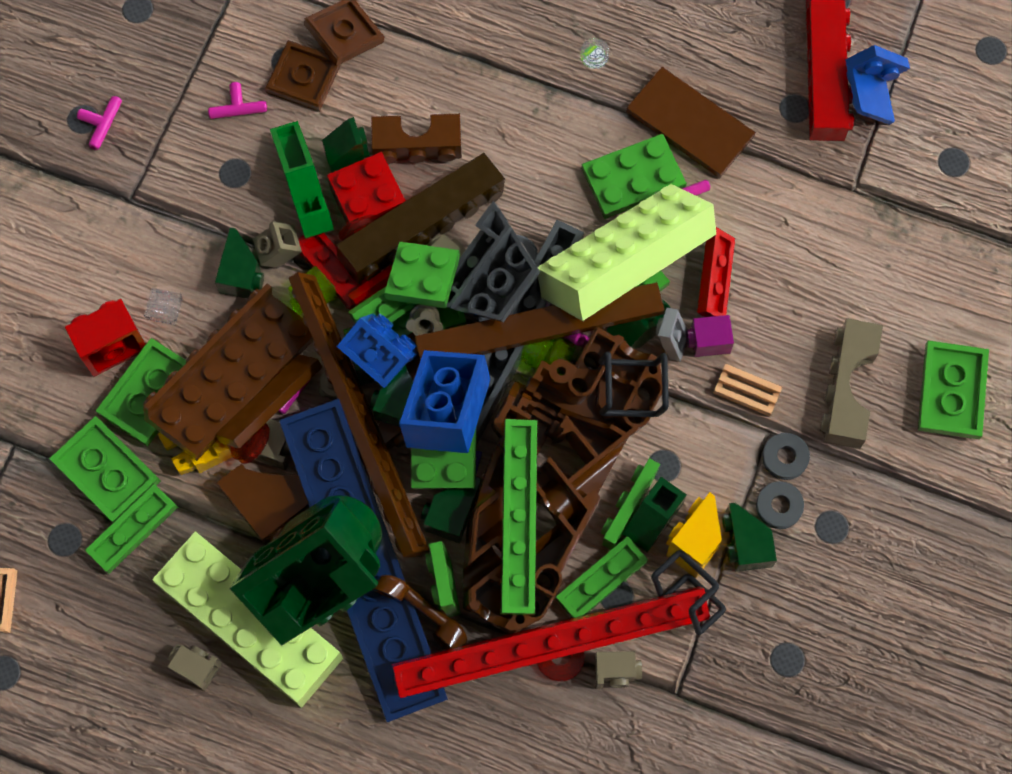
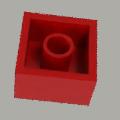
(365, 188)
(105, 337)

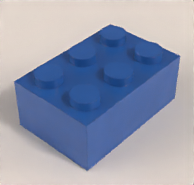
(445, 401)

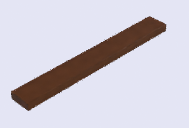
(541, 325)

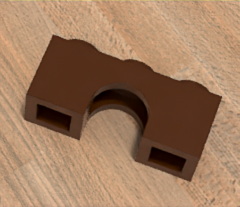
(439, 142)

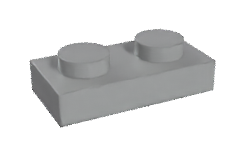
(672, 334)

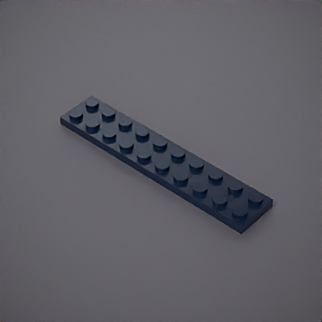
(384, 627)

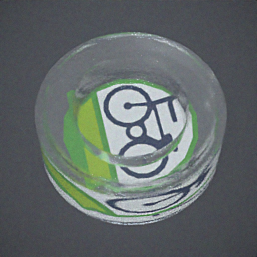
(594, 53)

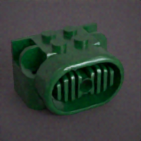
(312, 567)

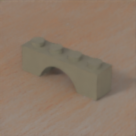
(846, 419)

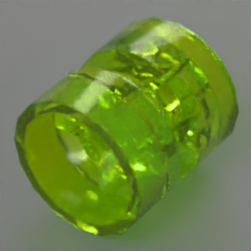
(548, 352)

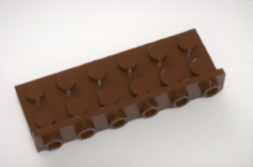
(227, 372)

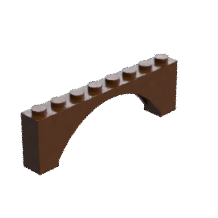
(273, 500)

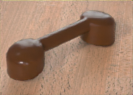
(448, 633)

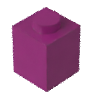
(710, 336)

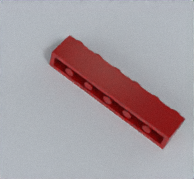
(827, 70)

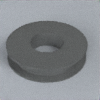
(775, 466)
(773, 518)

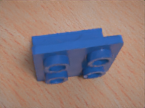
(868, 79)
(378, 348)

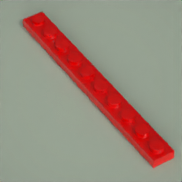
(547, 642)

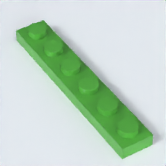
(519, 517)

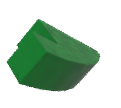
(301, 179)

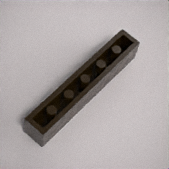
(421, 217)

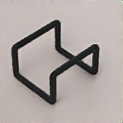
(606, 360)
(708, 593)

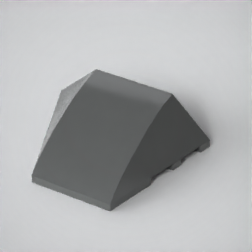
(492, 270)

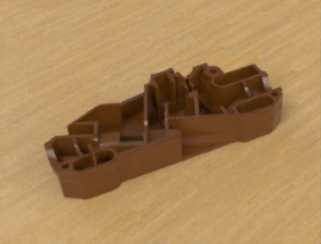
(597, 440)

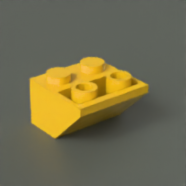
(698, 536)

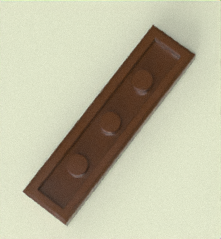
(268, 401)

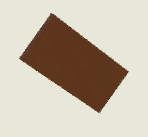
(690, 122)

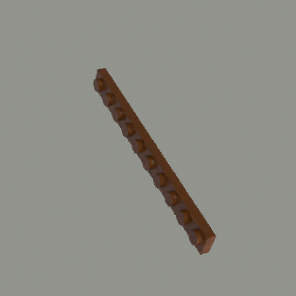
(359, 416)

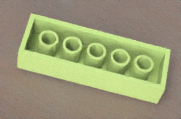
(626, 251)
(200, 583)

